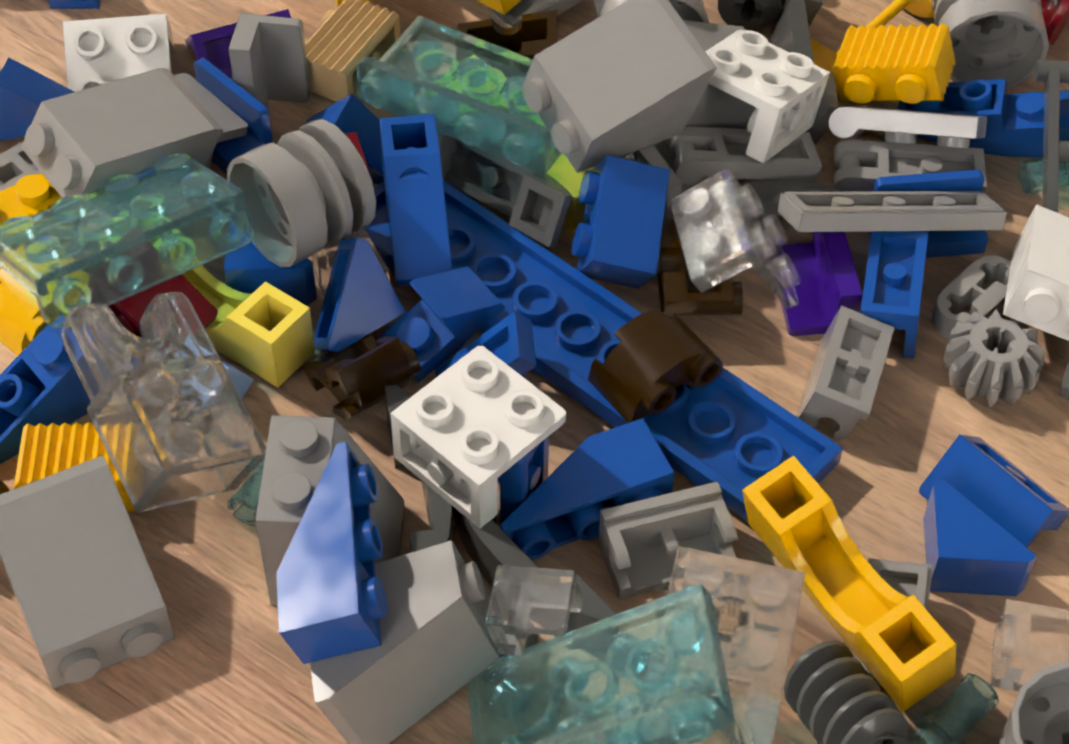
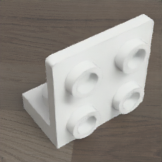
(115, 48)
(776, 82)
(472, 430)

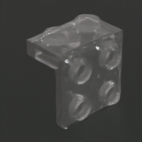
(727, 232)

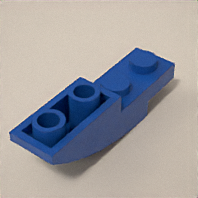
(1013, 120)

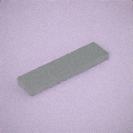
(891, 211)

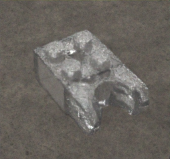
(162, 402)
(761, 611)

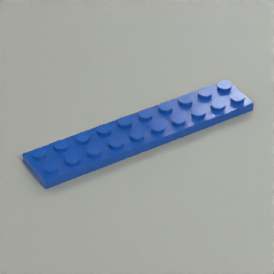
(706, 433)

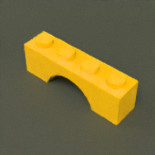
(881, 626)

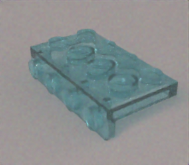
(466, 86)
(125, 236)
(618, 681)

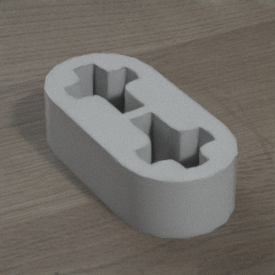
(967, 290)

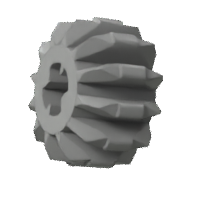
(993, 358)

